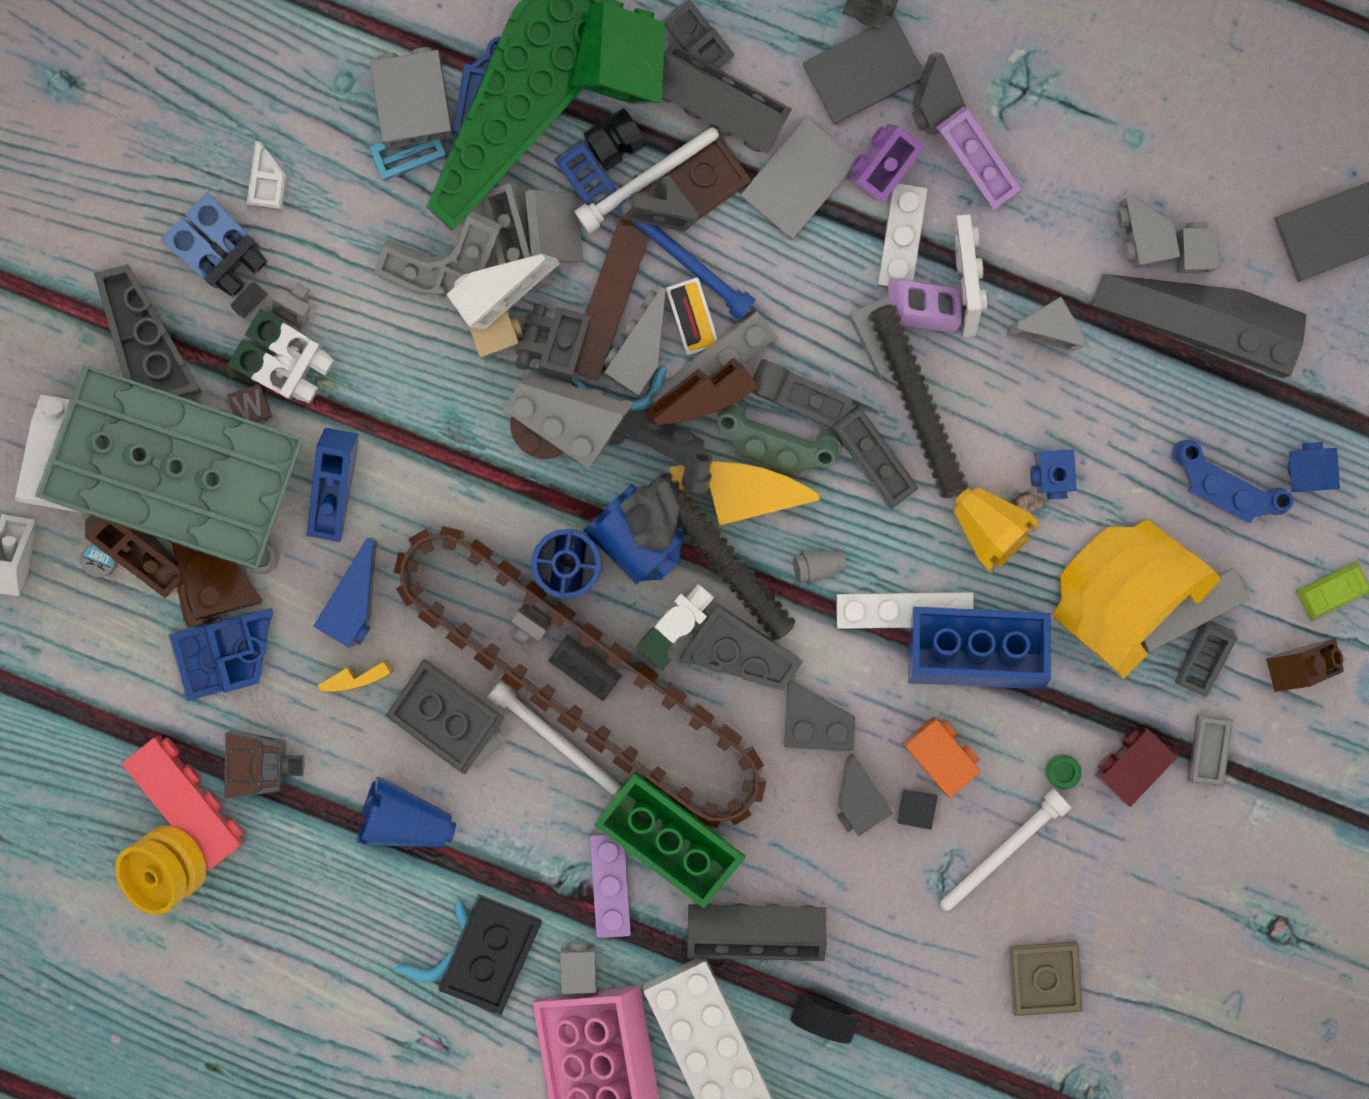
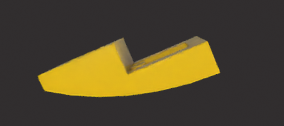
(348, 679)

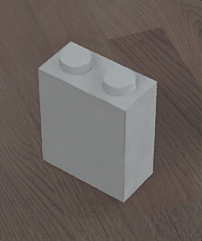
(411, 98)

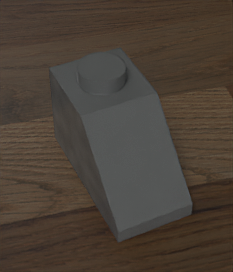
(936, 95)
(859, 799)

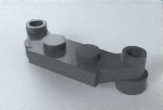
(674, 443)

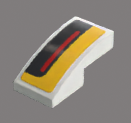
(691, 316)

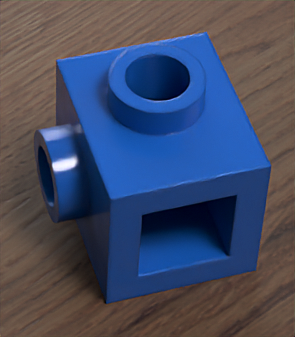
(1313, 468)
(1054, 473)

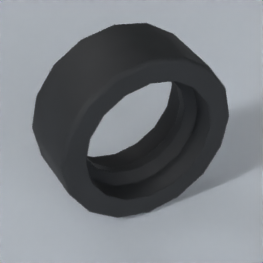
(824, 1018)

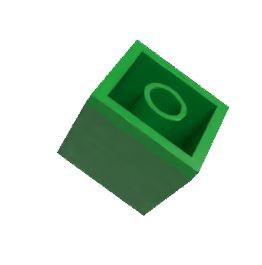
(621, 54)

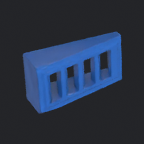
(570, 154)

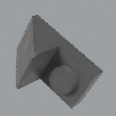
(667, 209)

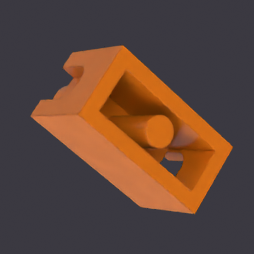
(942, 757)

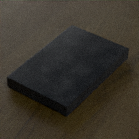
(489, 954)

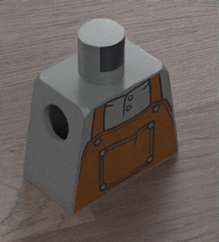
(257, 764)

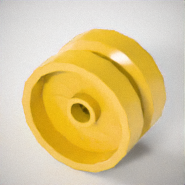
(160, 870)

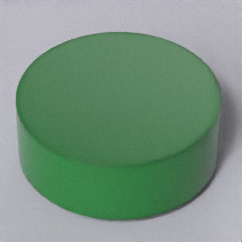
(1063, 771)

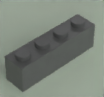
(722, 99)
(756, 932)

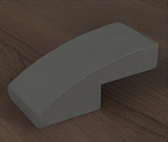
(697, 35)

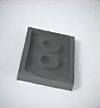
(864, 70)
(1327, 232)
(444, 716)

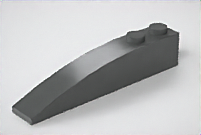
(1211, 318)

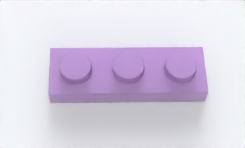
(978, 158)
(609, 887)

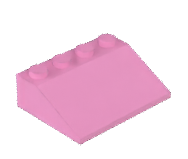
(596, 1045)

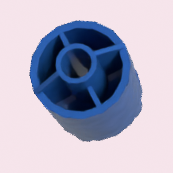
(615, 538)
(566, 580)

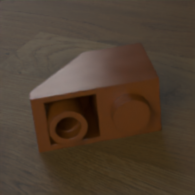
(1305, 665)

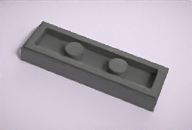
(874, 457)

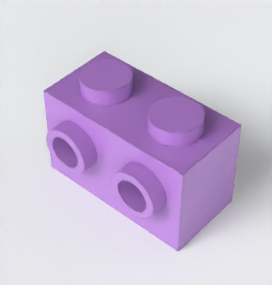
(885, 162)

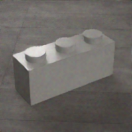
(508, 207)

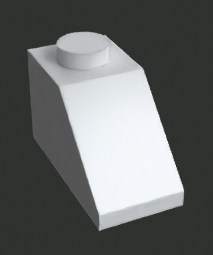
(15, 552)

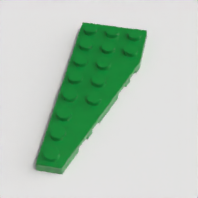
(514, 104)

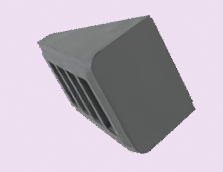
(1222, 652)

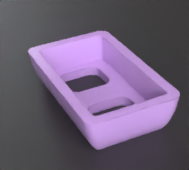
(930, 317)

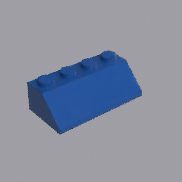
(979, 648)

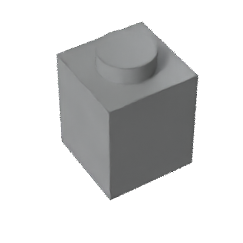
(1197, 248)
(578, 968)

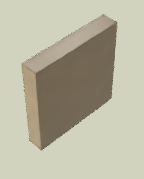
(1045, 978)

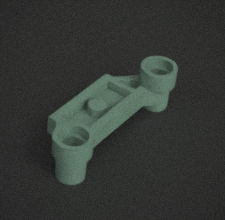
(774, 446)

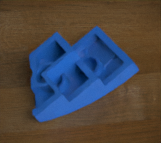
(221, 654)

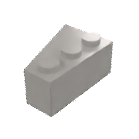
(567, 415)

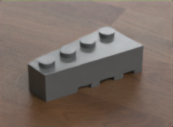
(140, 337)

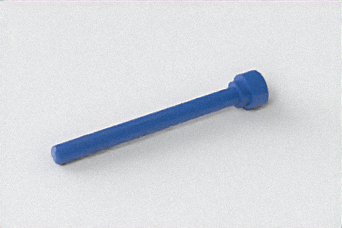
(736, 301)

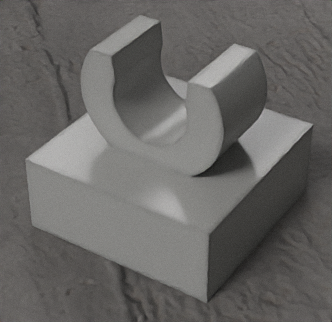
(292, 306)
(530, 623)

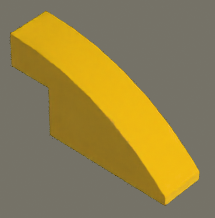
(749, 491)

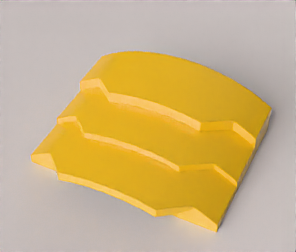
(1126, 588)

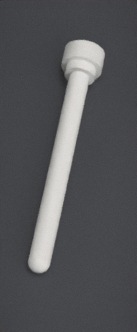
(593, 214)
(505, 696)
(1052, 807)

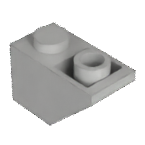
(1148, 234)

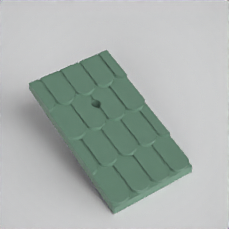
(198, 473)

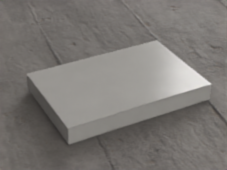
(798, 178)

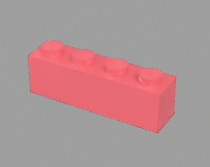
(183, 800)

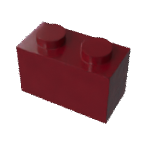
(1135, 765)

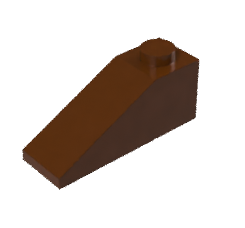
(136, 552)

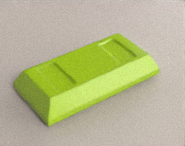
(1333, 591)

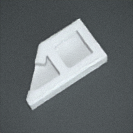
(266, 180)

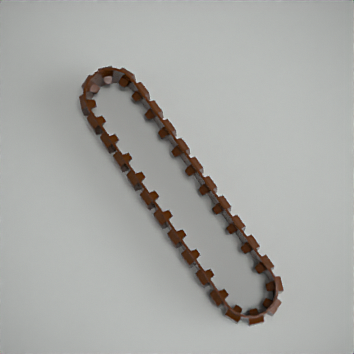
(543, 697)

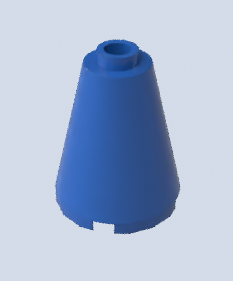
(402, 819)

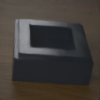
(248, 299)
(917, 809)

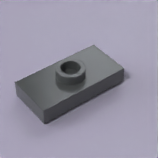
(585, 668)

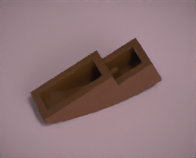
(702, 394)

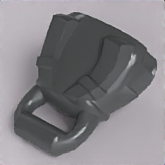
(652, 515)

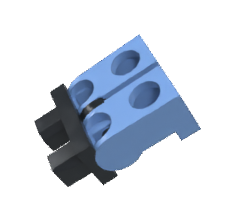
(223, 253)

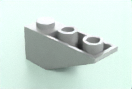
(639, 355)

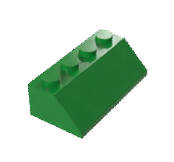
(669, 839)

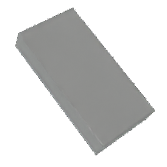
(1210, 750)

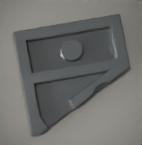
(816, 722)

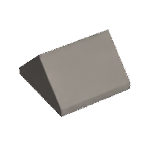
(1051, 326)

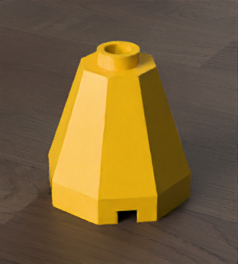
(993, 526)

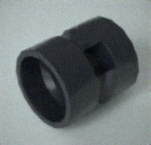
(615, 139)

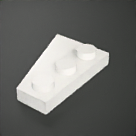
(971, 268)

